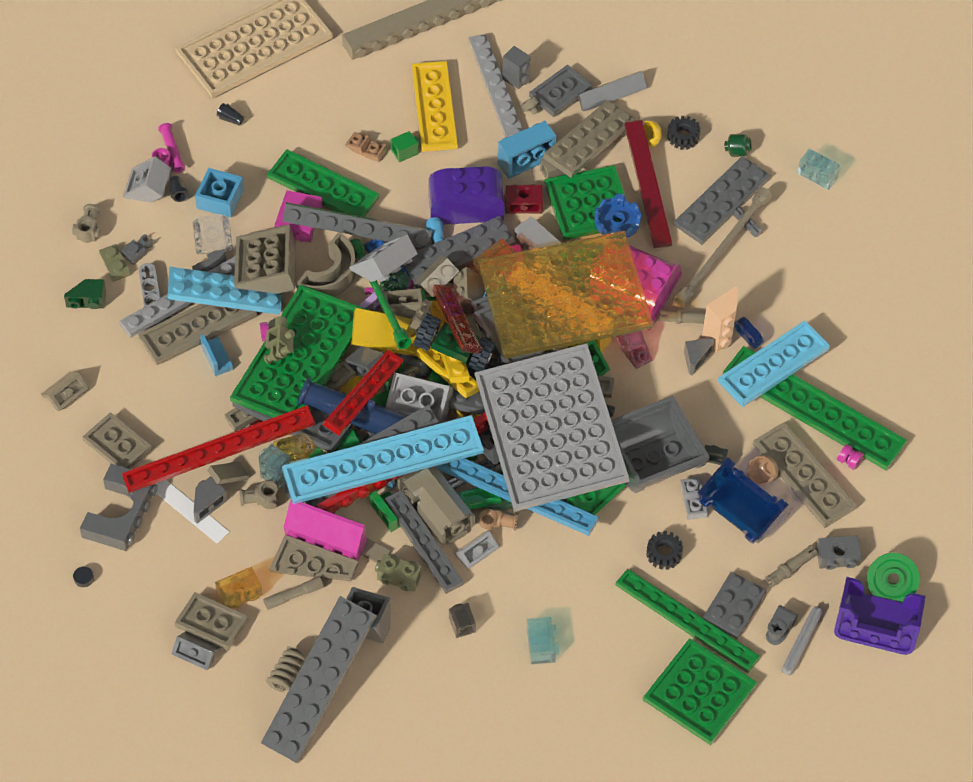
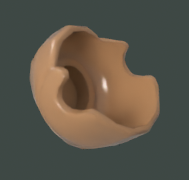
(762, 469)

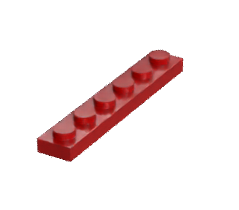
(363, 392)

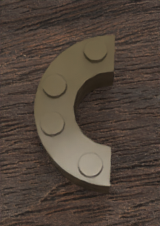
(337, 277)

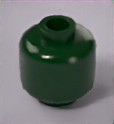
(738, 145)

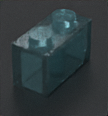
(541, 640)

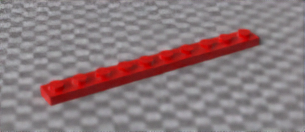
(218, 449)
(346, 498)

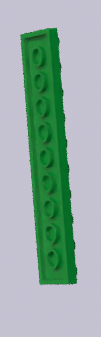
(831, 417)

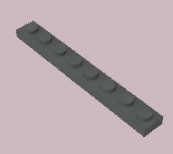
(354, 224)

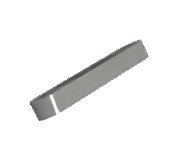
(149, 294)

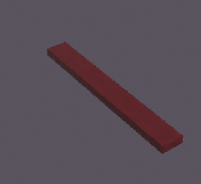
(648, 184)

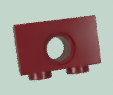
(523, 199)

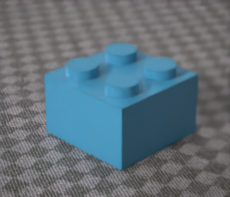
(219, 192)

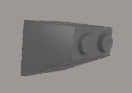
(377, 605)

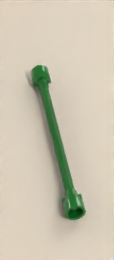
(400, 335)

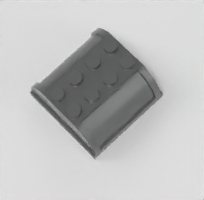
(657, 443)

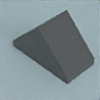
(697, 352)

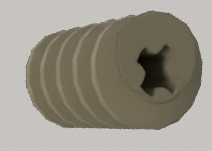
(286, 669)

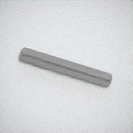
(802, 640)

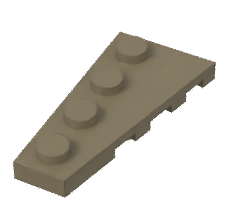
(308, 560)

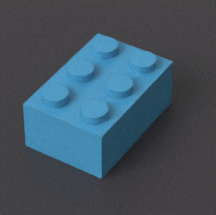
(525, 149)

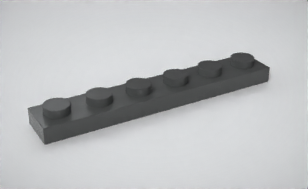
(424, 542)

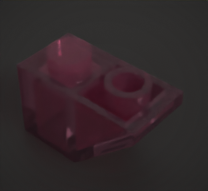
(635, 348)

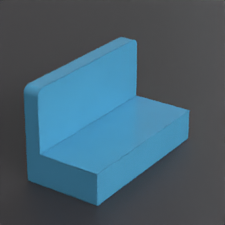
(216, 355)

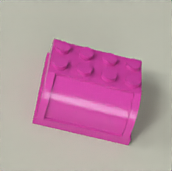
(657, 279)

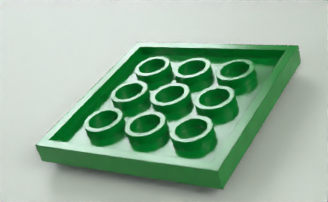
(577, 198)
(699, 691)

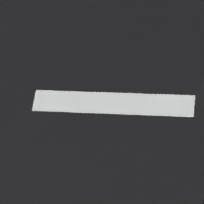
(186, 506)

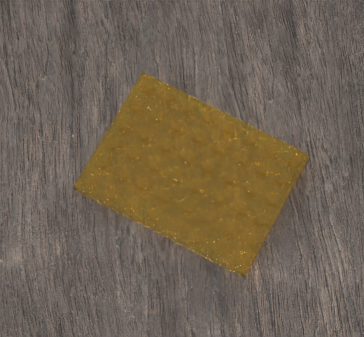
(564, 294)

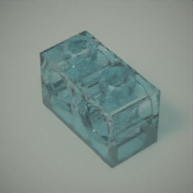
(818, 169)
(271, 462)

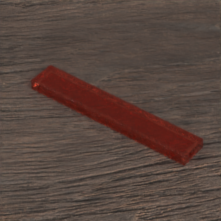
(456, 319)

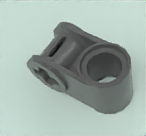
(780, 625)

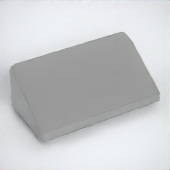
(477, 549)

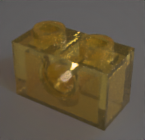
(245, 580)

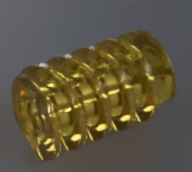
(296, 446)

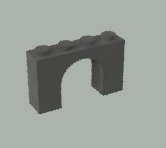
(118, 531)

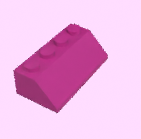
(325, 530)

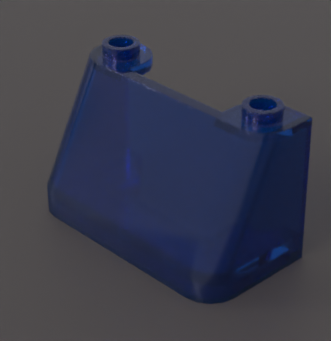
(743, 502)

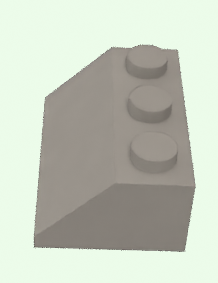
(385, 259)

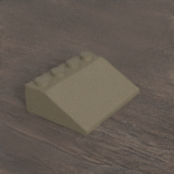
(266, 260)

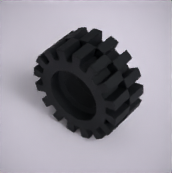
(683, 140)
(664, 540)

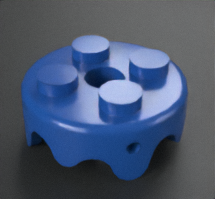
(617, 208)

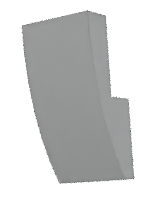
(693, 507)

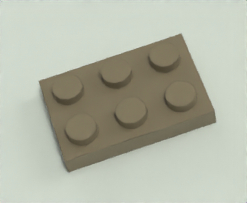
(117, 442)
(211, 621)

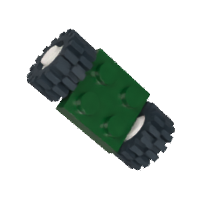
(446, 343)

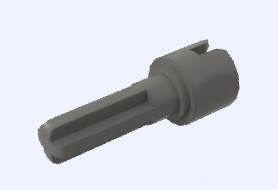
(417, 369)

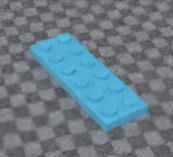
(218, 291)
(773, 363)

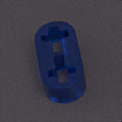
(748, 332)

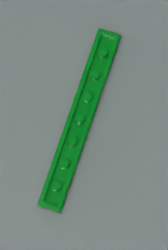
(687, 620)

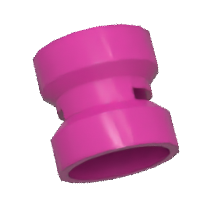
(163, 155)
(850, 457)

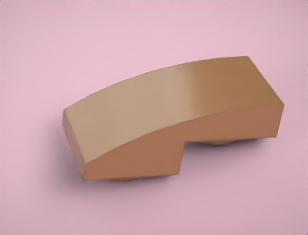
(365, 147)

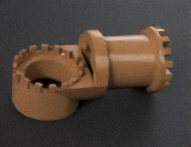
(499, 519)

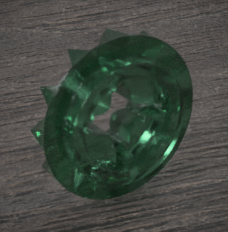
(403, 281)

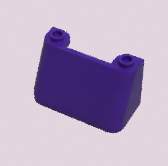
(877, 620)

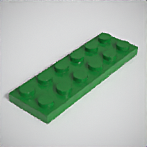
(313, 179)

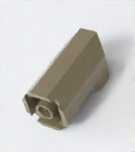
(437, 504)

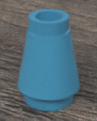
(437, 228)

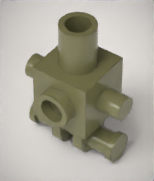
(279, 340)

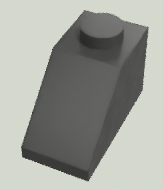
(207, 498)

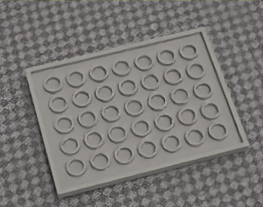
(551, 427)

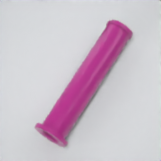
(169, 140)

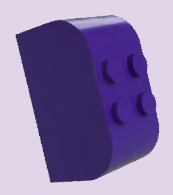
(466, 195)

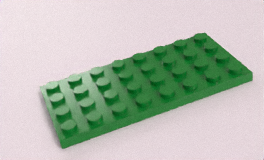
(321, 338)

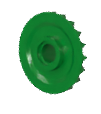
(893, 563)

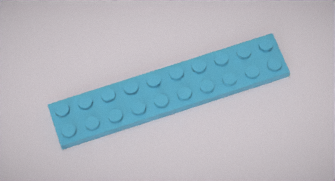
(382, 459)

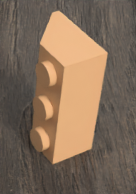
(720, 319)

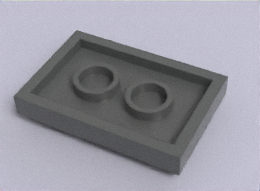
(560, 90)
(734, 605)

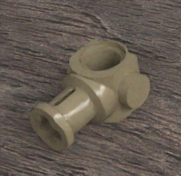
(86, 226)
(259, 495)

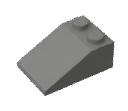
(412, 394)

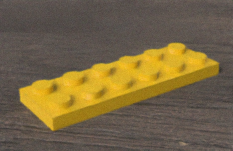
(434, 106)

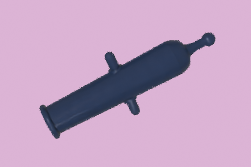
(325, 399)

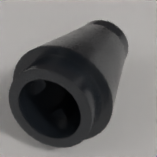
(229, 114)
(178, 191)

